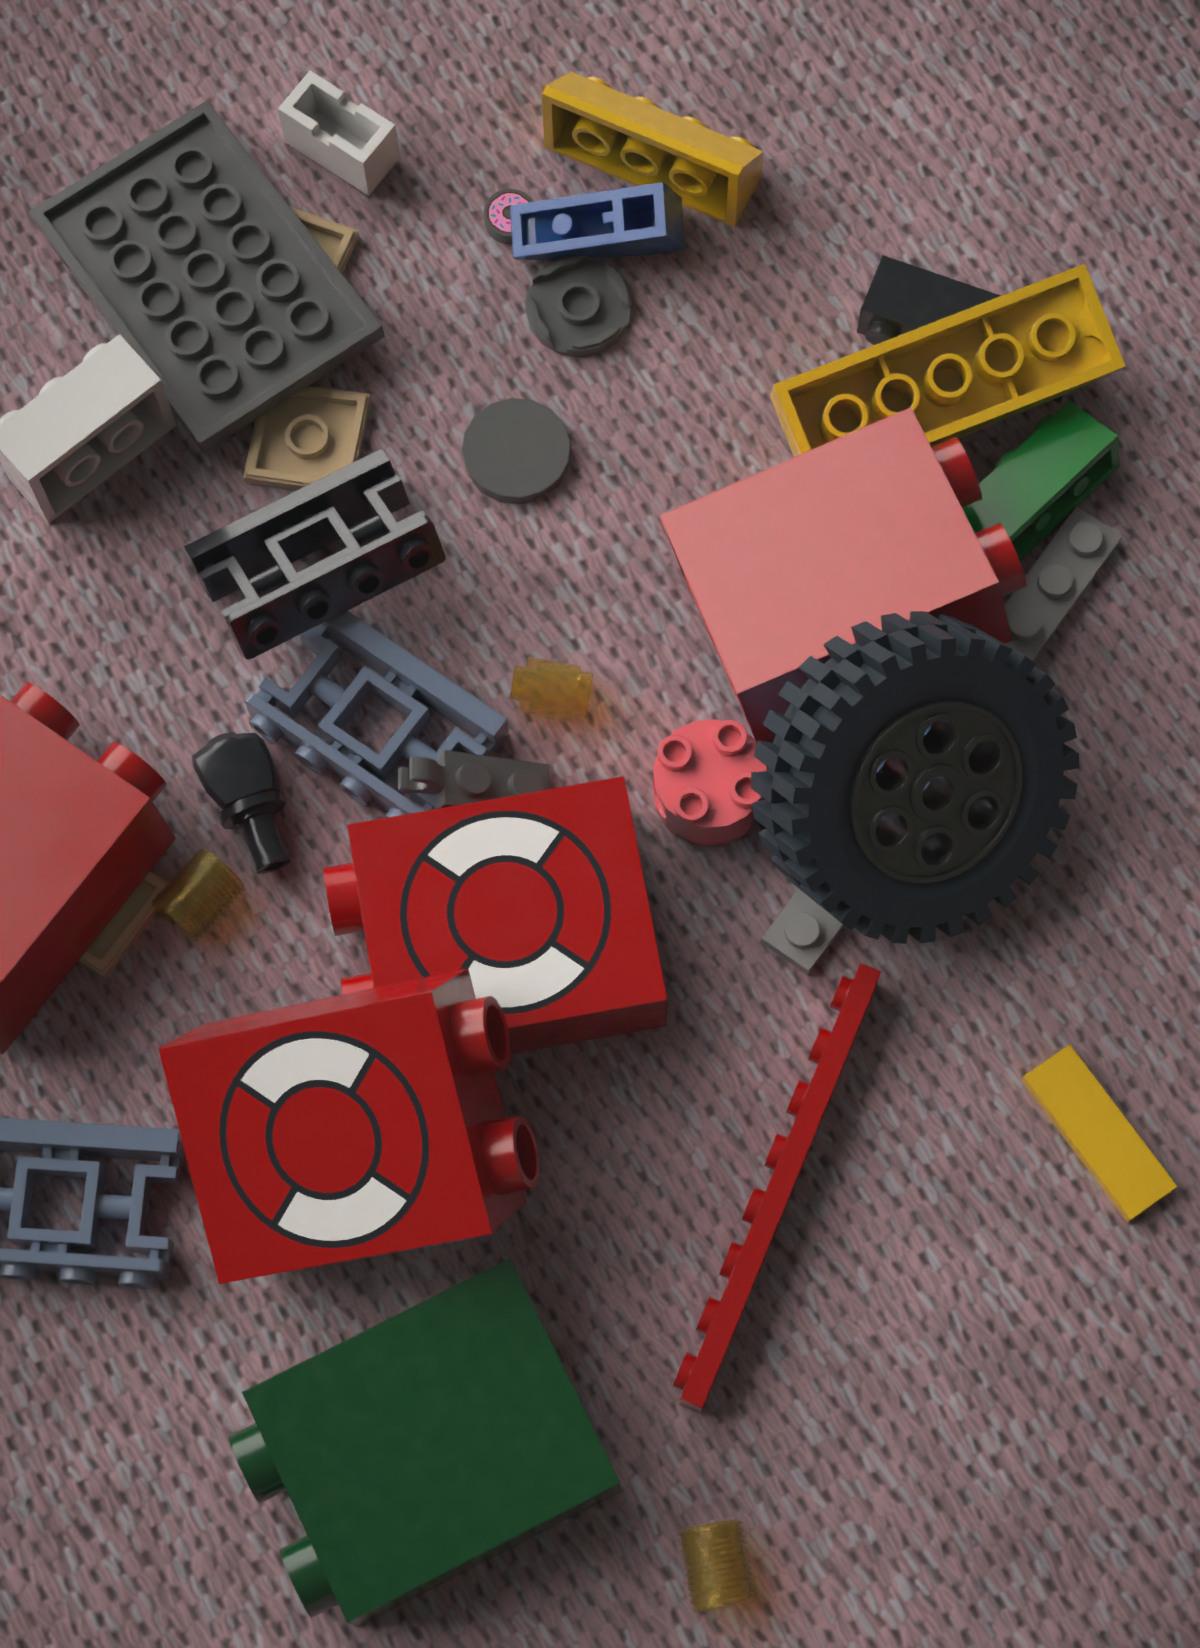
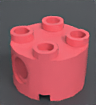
(706, 781)

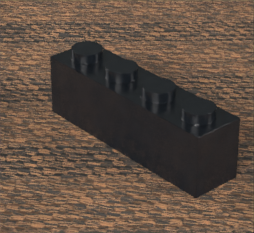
(912, 297)

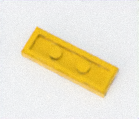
(1098, 1133)

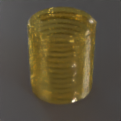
(198, 894)
(717, 1565)

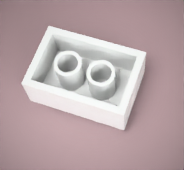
(84, 427)

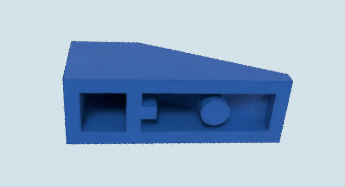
(600, 224)

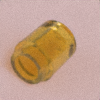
(551, 688)

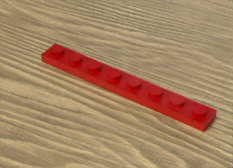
(767, 1207)

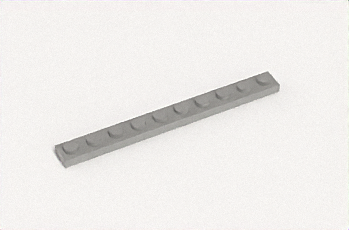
(1033, 615)

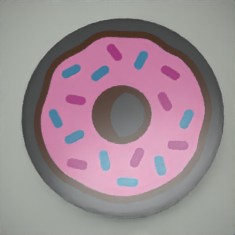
(498, 216)

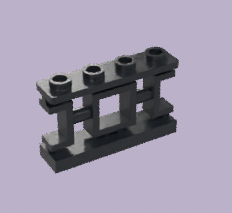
(341, 507)

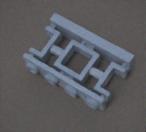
(403, 683)
(63, 1153)

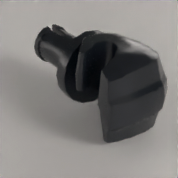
(246, 786)

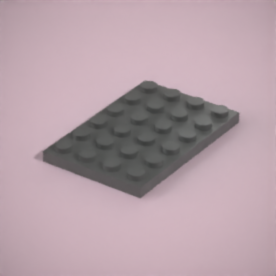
(207, 275)

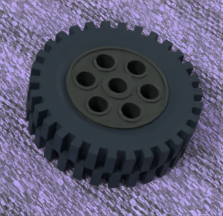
(980, 810)

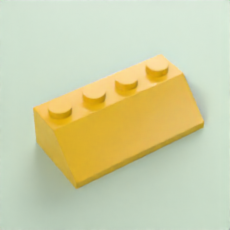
(650, 145)

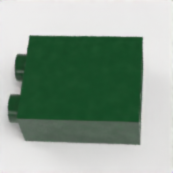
(422, 1447)

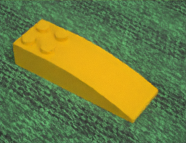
(960, 368)

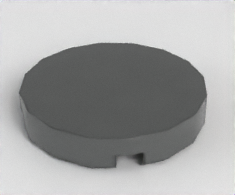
(578, 323)
(516, 450)

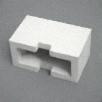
(338, 133)

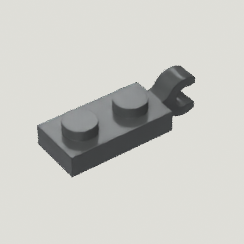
(471, 778)

